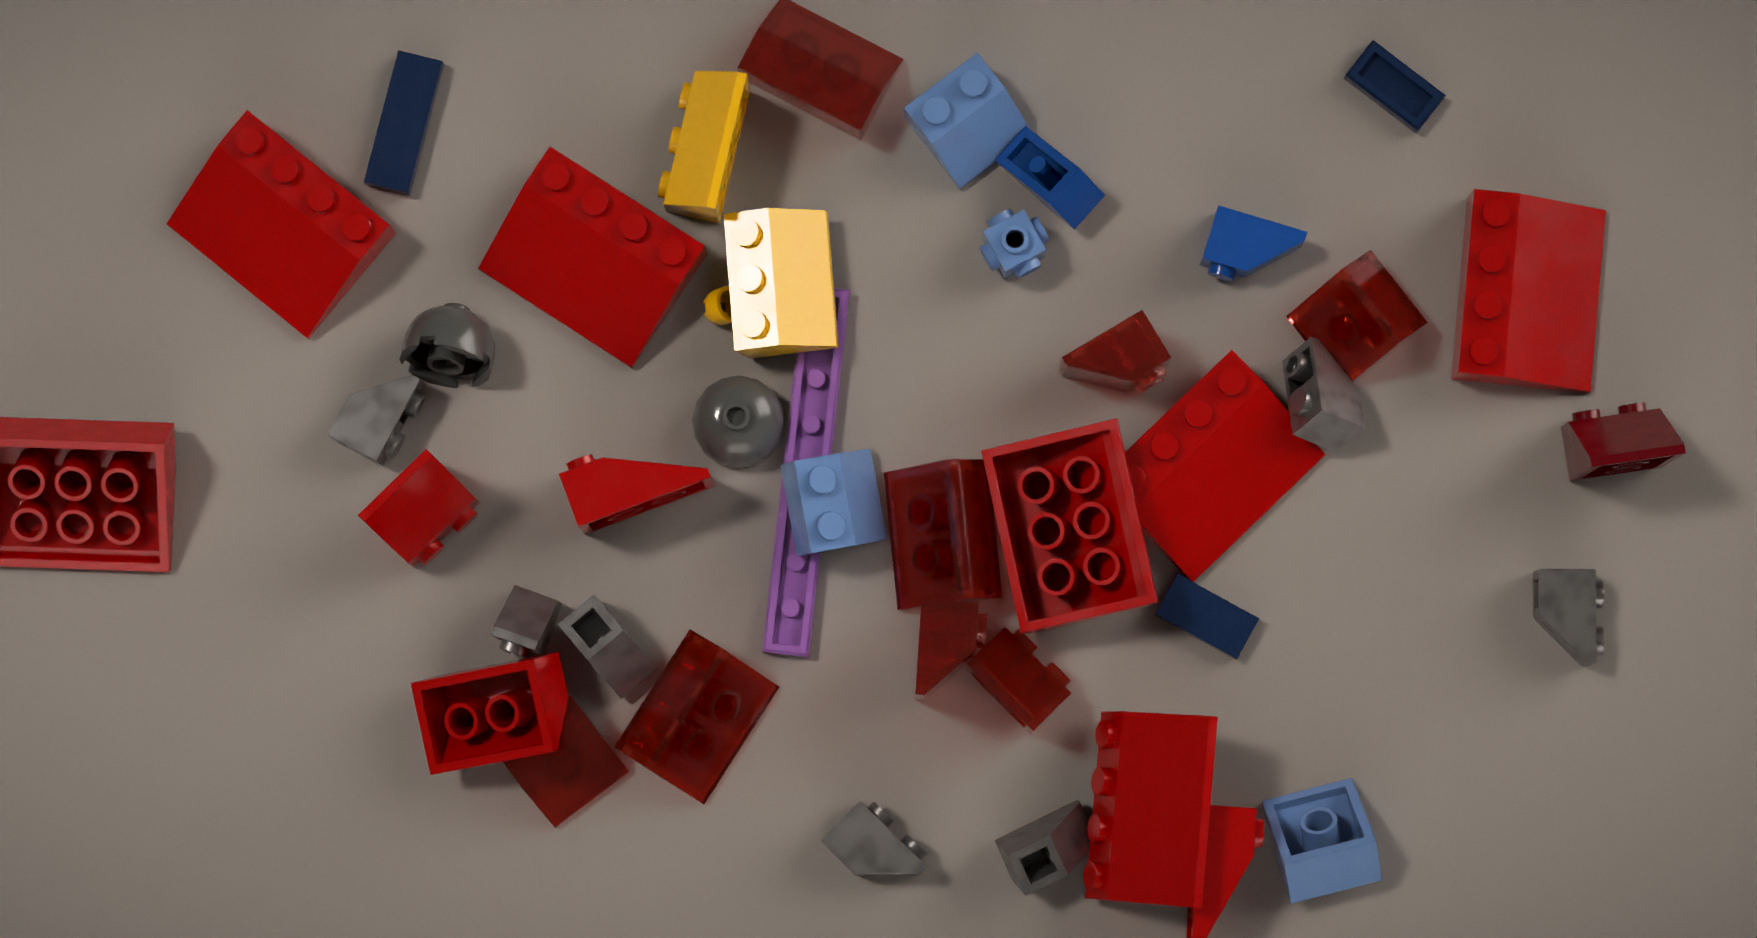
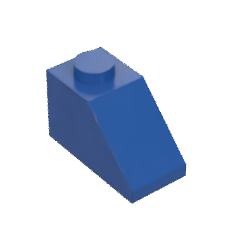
(1050, 177)
(1246, 243)

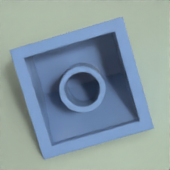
(966, 120)
(833, 501)
(1322, 840)

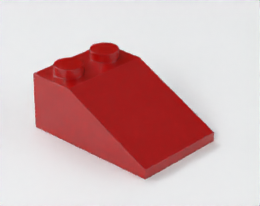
(619, 489)
(420, 510)
(1230, 848)

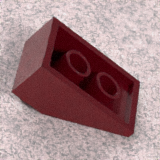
(1619, 442)

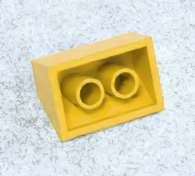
(705, 144)
(780, 281)

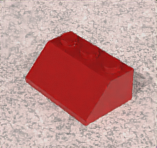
(491, 712)

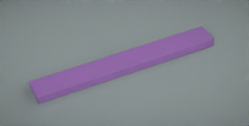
(808, 436)

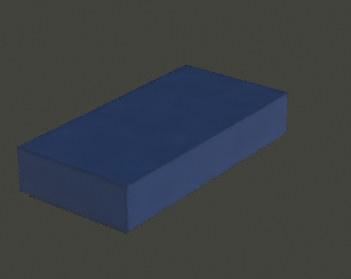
(1394, 86)
(1206, 616)

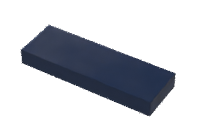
(403, 122)

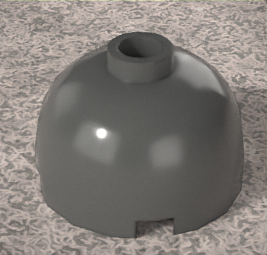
(449, 346)
(738, 422)

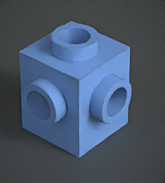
(1011, 260)

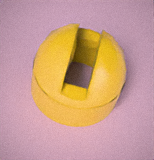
(713, 306)

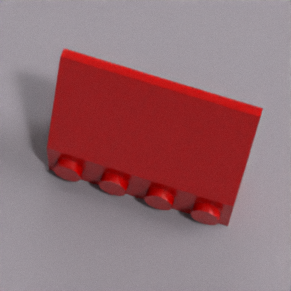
(279, 225)
(592, 257)
(1528, 292)
(1215, 465)
(86, 494)
(1069, 526)
(1150, 808)

